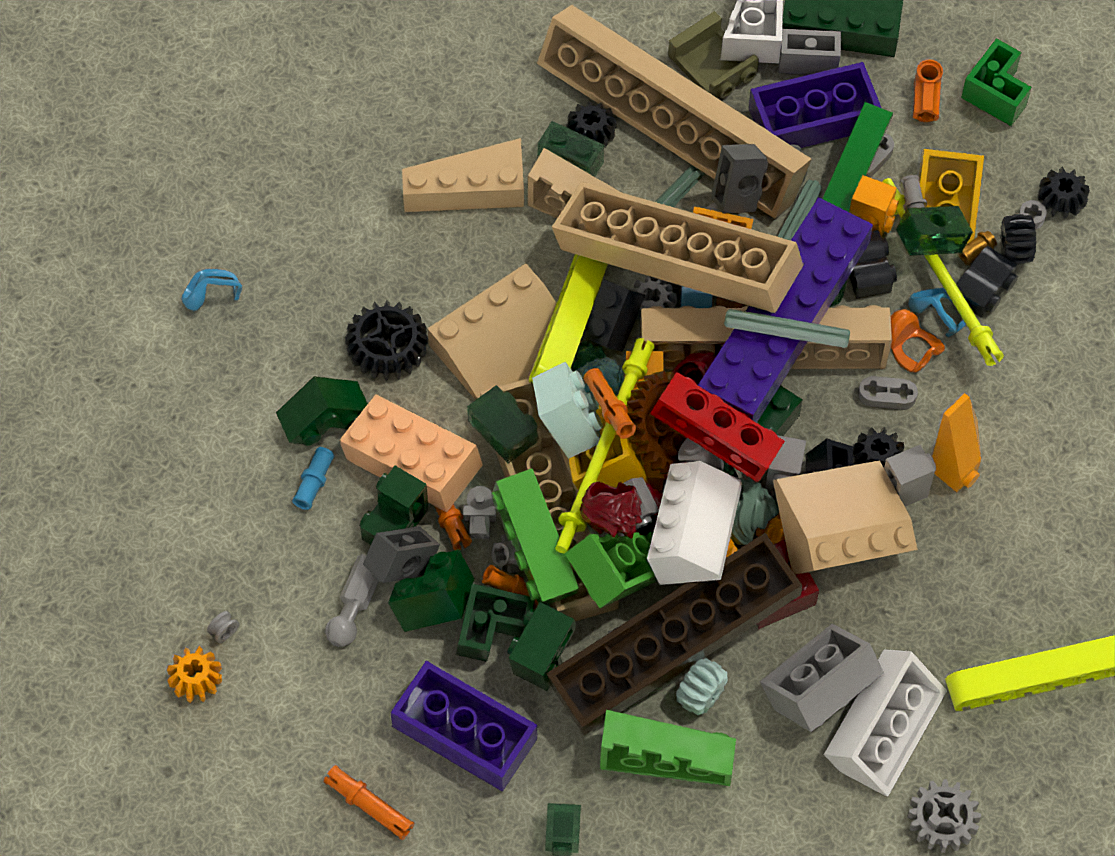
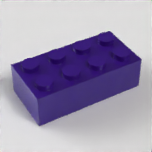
(813, 106)
(464, 725)

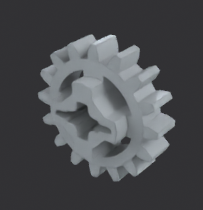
(936, 803)

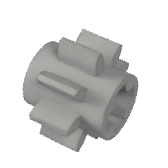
(504, 555)

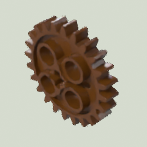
(655, 438)

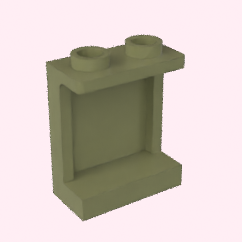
(699, 55)

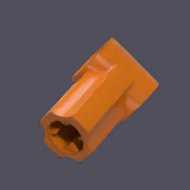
(927, 91)

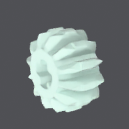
(702, 686)

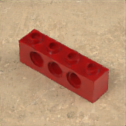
(722, 442)

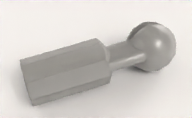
(355, 597)

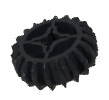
(406, 329)

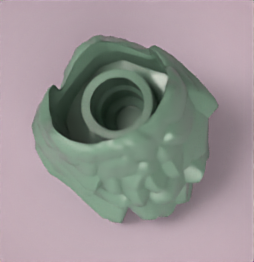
(753, 511)

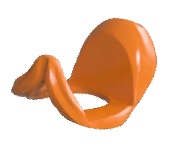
(905, 326)

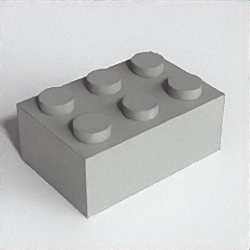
(822, 677)

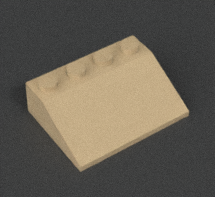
(495, 333)
(842, 517)

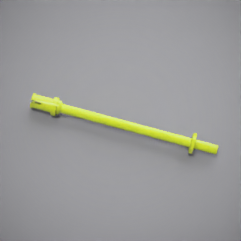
(980, 335)
(634, 369)

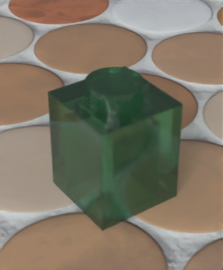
(563, 829)

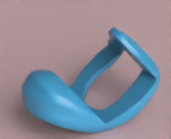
(195, 291)
(924, 299)

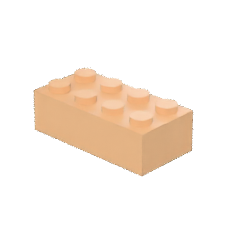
(394, 436)

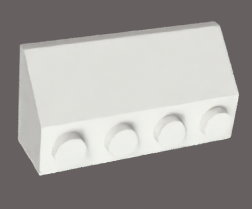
(694, 524)
(886, 722)

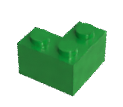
(992, 84)

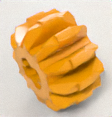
(186, 667)

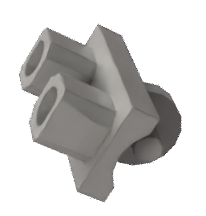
(479, 512)

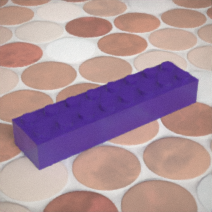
(756, 363)

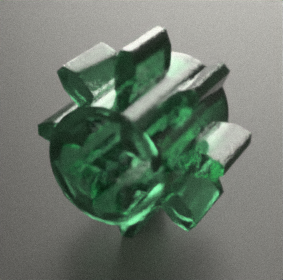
(586, 353)

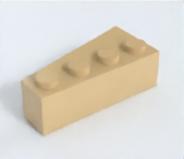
(467, 180)
(554, 182)

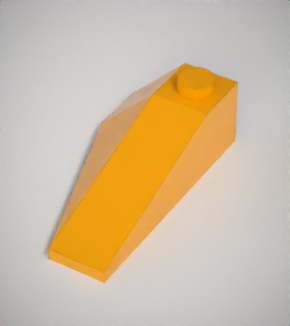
(958, 445)

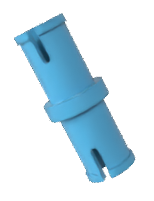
(313, 478)

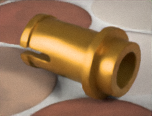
(975, 247)

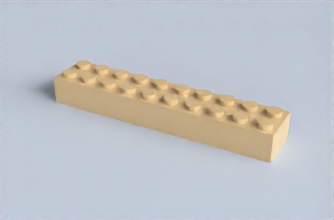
(665, 104)

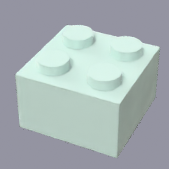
(567, 409)

